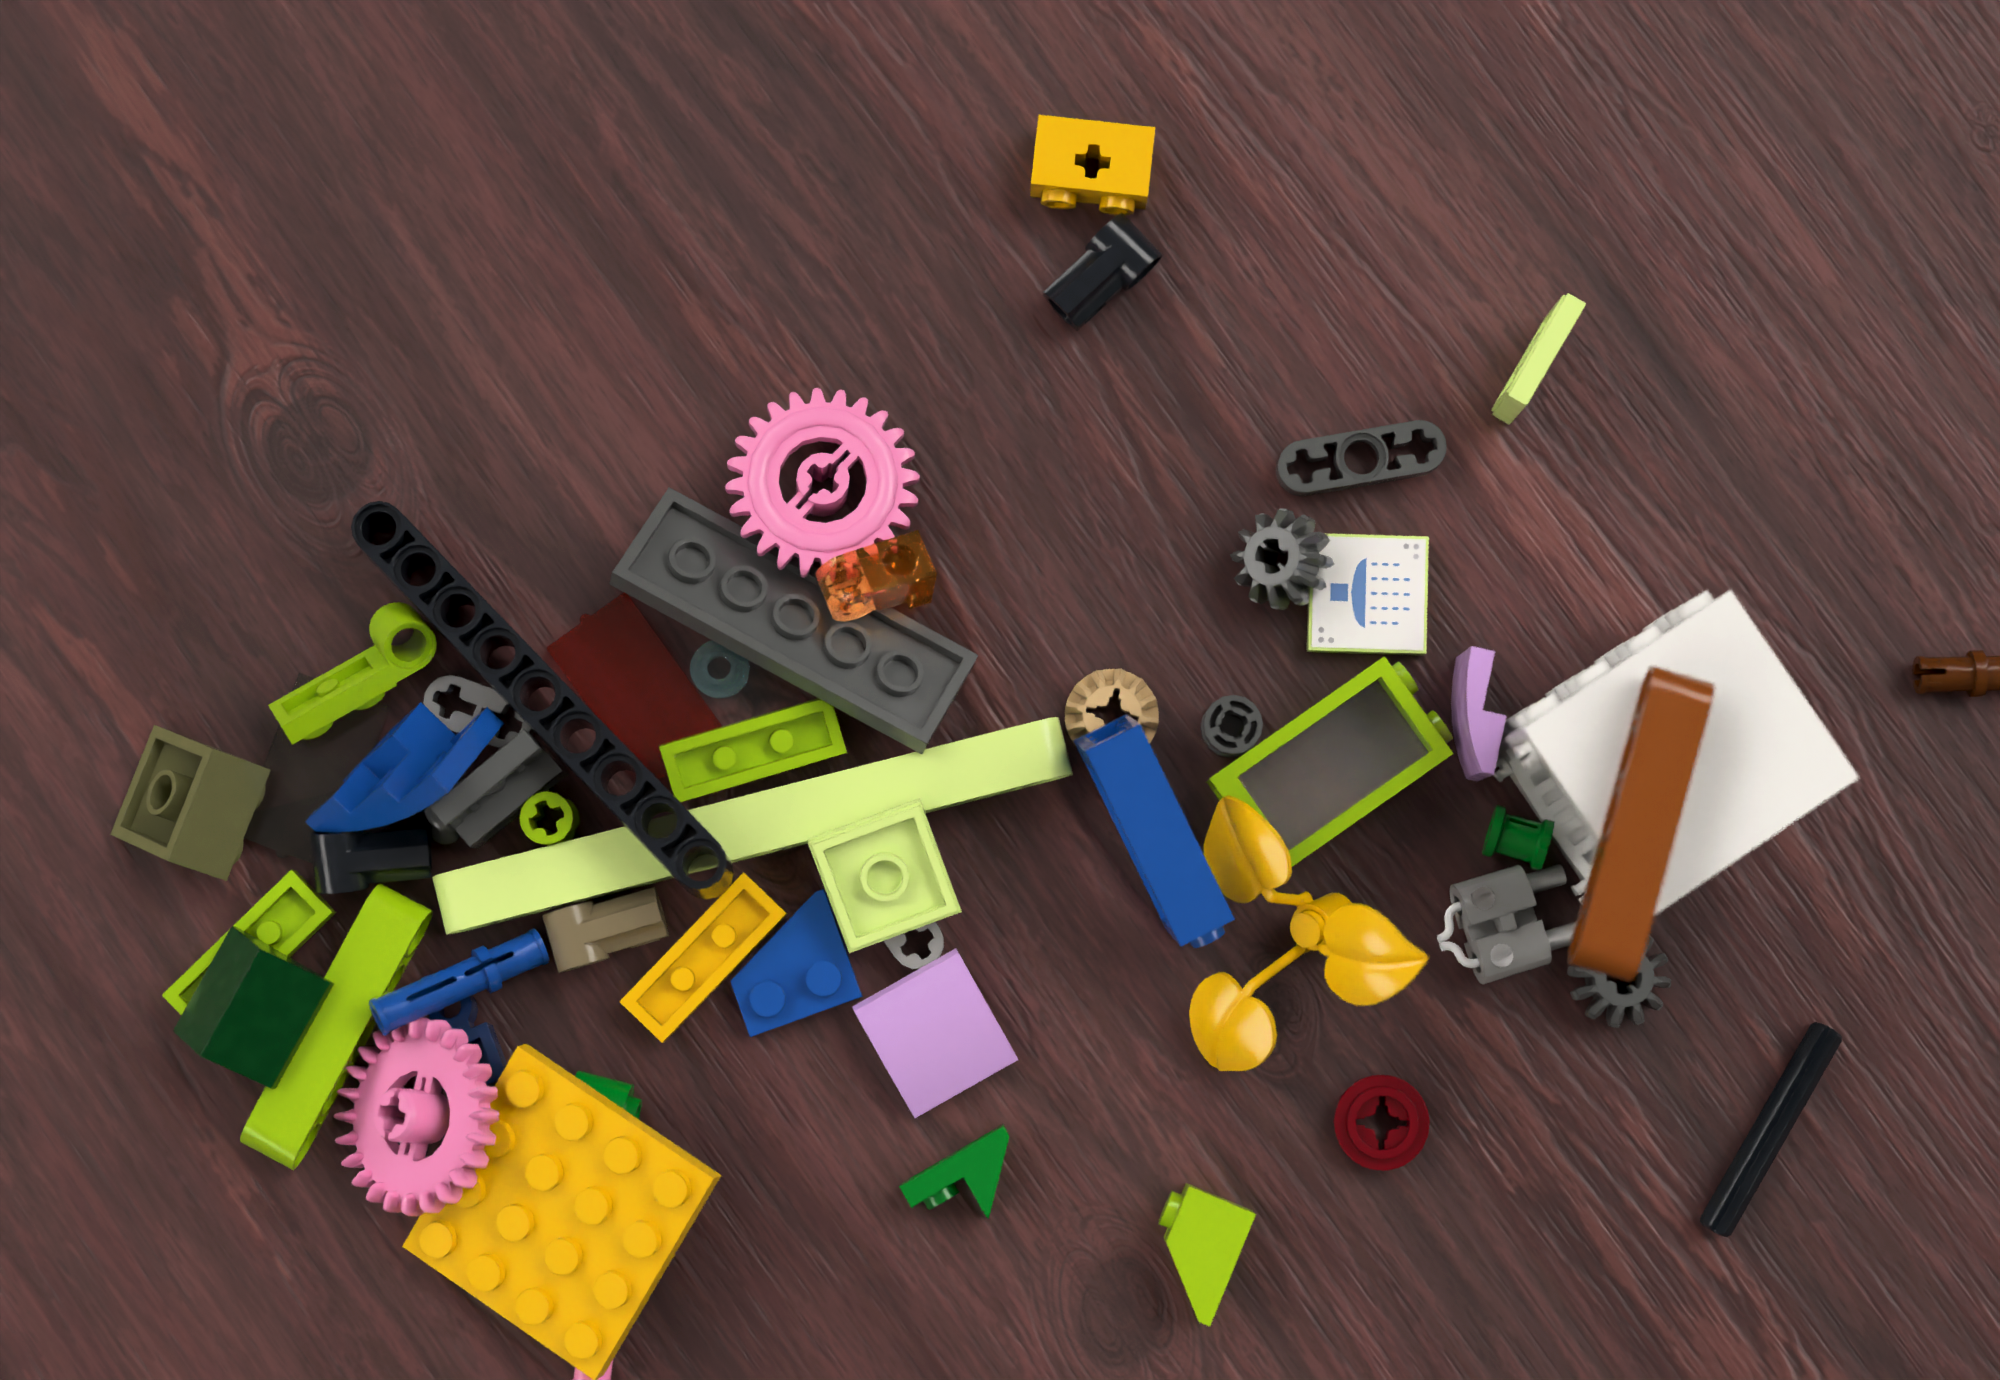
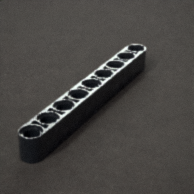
(524, 676)

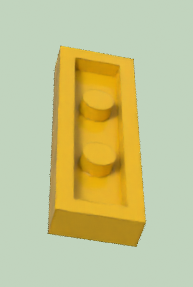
(703, 957)

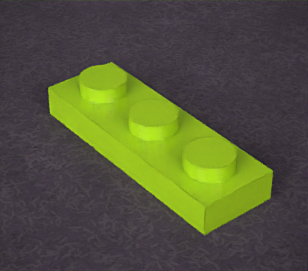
(752, 749)
(281, 919)

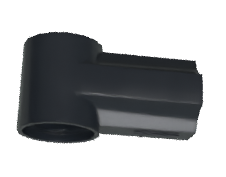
(1112, 262)
(357, 858)

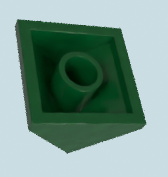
(252, 1008)

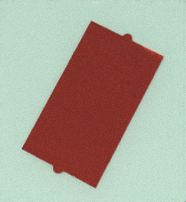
(632, 681)

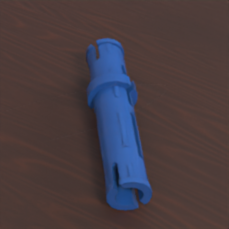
(480, 972)

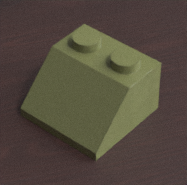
(190, 803)

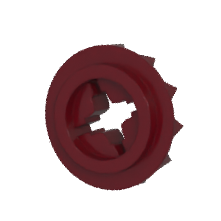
(1400, 1143)

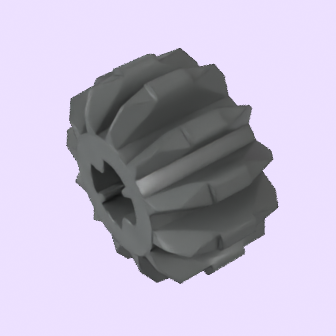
(1302, 566)
(1606, 995)

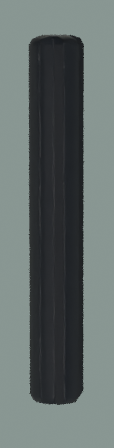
(1770, 1129)

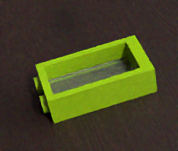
(1338, 759)

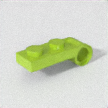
(360, 680)

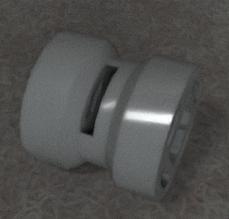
(1224, 732)

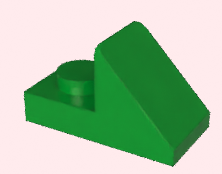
(976, 1163)

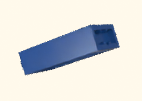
(1155, 832)

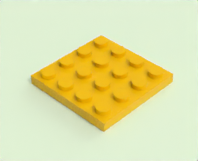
(566, 1214)

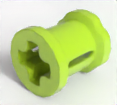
(533, 811)

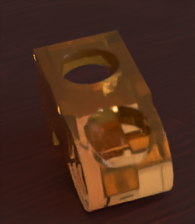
(878, 577)

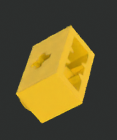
(1063, 152)

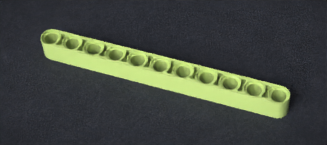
(753, 824)

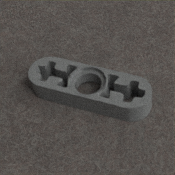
(1401, 436)

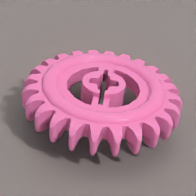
(860, 439)
(419, 1117)

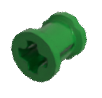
(1518, 838)

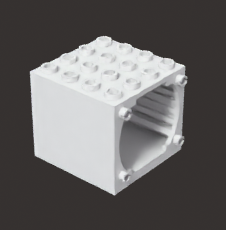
(1756, 767)

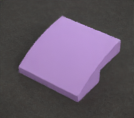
(1475, 730)
(935, 1033)

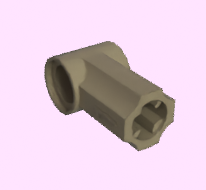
(592, 931)

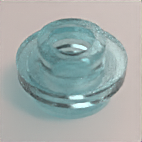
(723, 687)

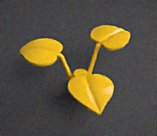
(1363, 948)

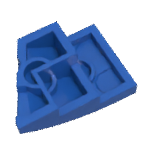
(405, 772)

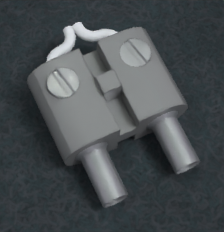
(1502, 922)

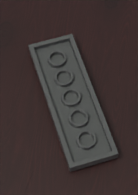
(715, 583)

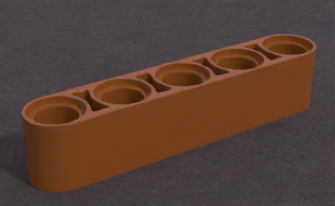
(1641, 823)

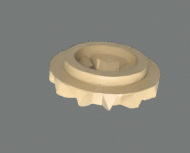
(1096, 691)

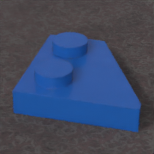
(797, 971)

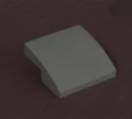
(498, 789)

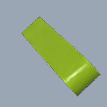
(363, 969)

